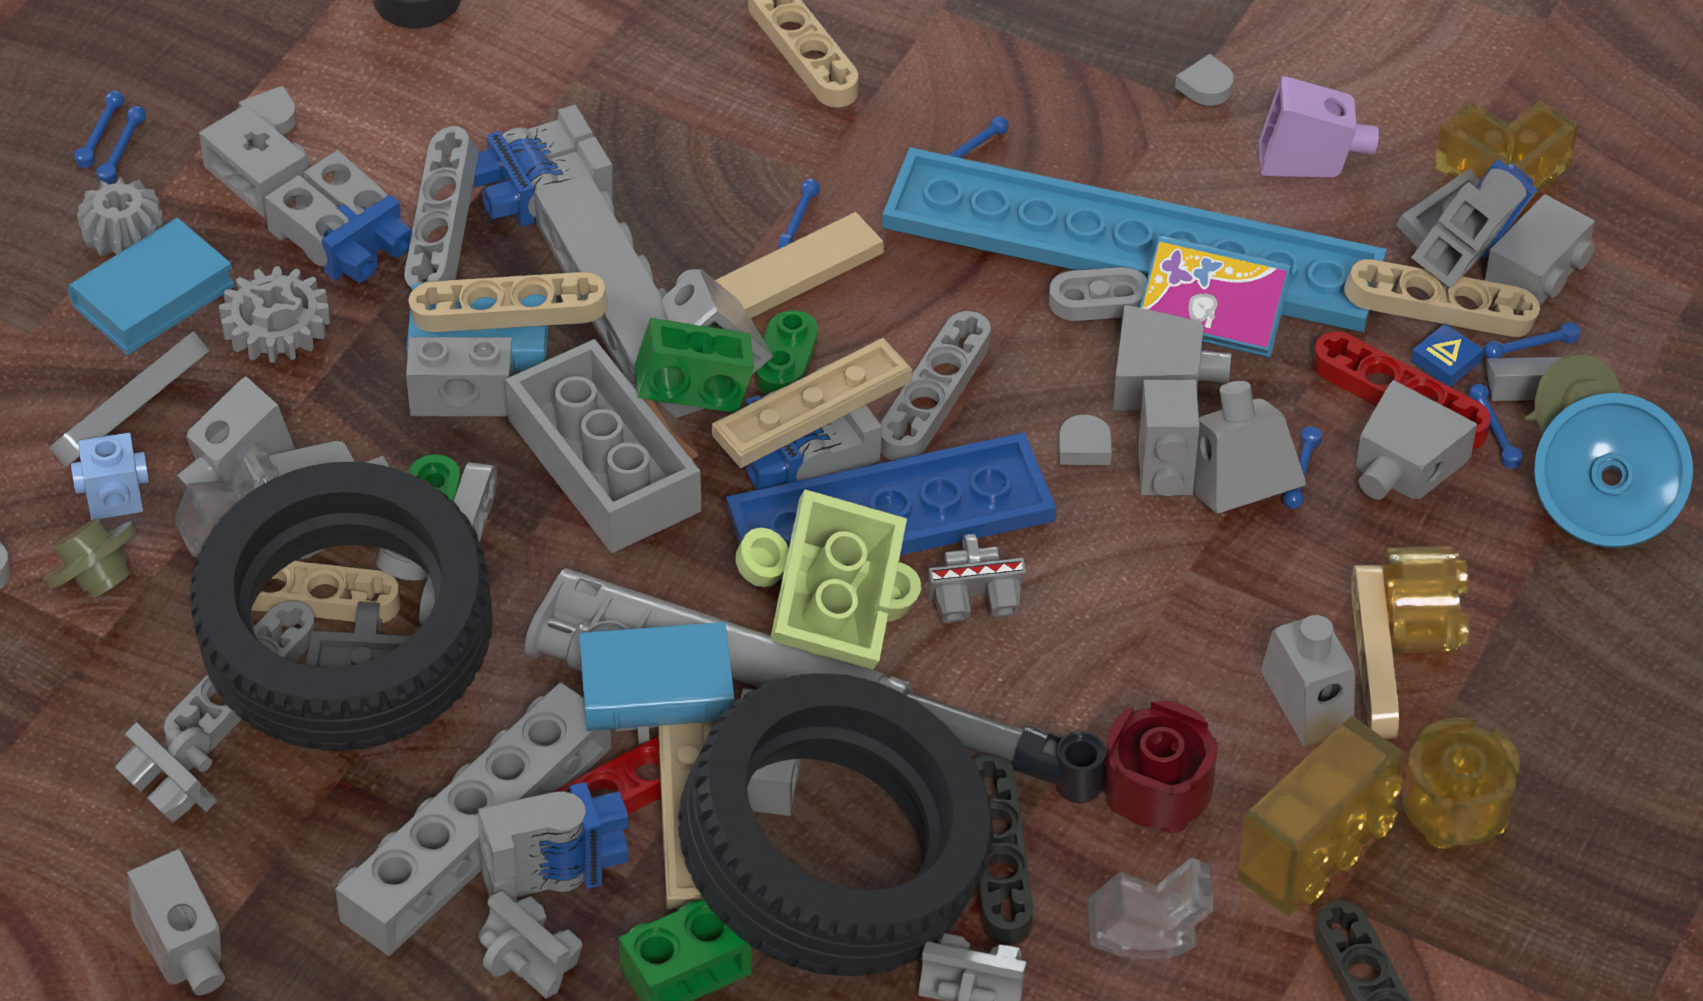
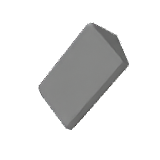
(1516, 377)

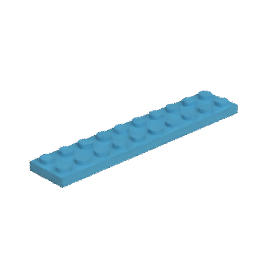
(1106, 228)

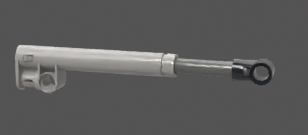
(590, 604)

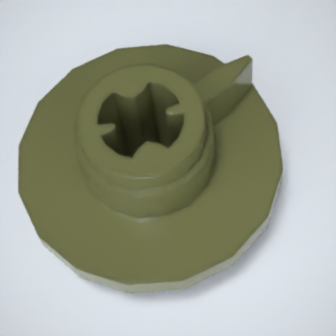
(1568, 382)
(93, 558)

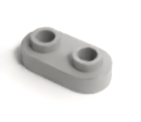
(1096, 293)

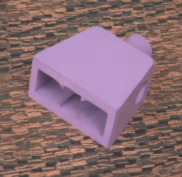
(1311, 131)

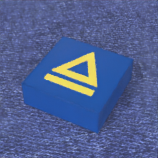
(1447, 355)

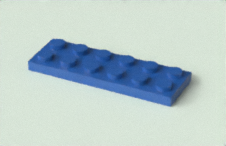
(941, 493)

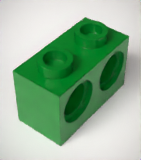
(694, 365)
(689, 964)

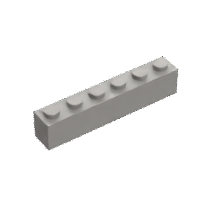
(587, 238)

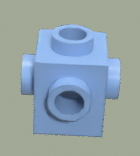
(110, 475)

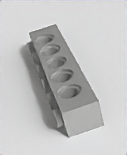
(526, 761)

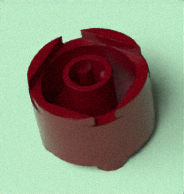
(1160, 766)

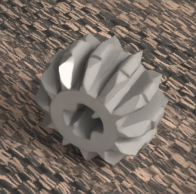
(118, 216)

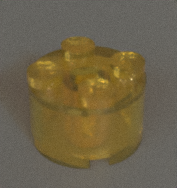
(1424, 599)
(1460, 782)

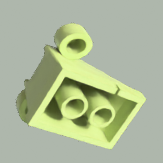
(836, 578)

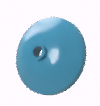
(1621, 436)

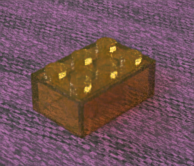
(1320, 816)

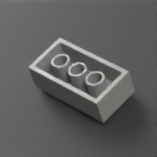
(603, 445)

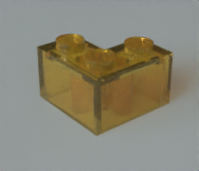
(1536, 142)

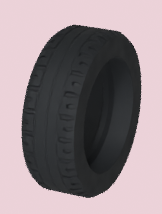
(321, 510)
(789, 910)

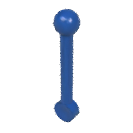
(998, 125)
(84, 156)
(107, 171)
(810, 189)
(1568, 333)
(1310, 439)
(1511, 455)

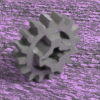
(274, 314)

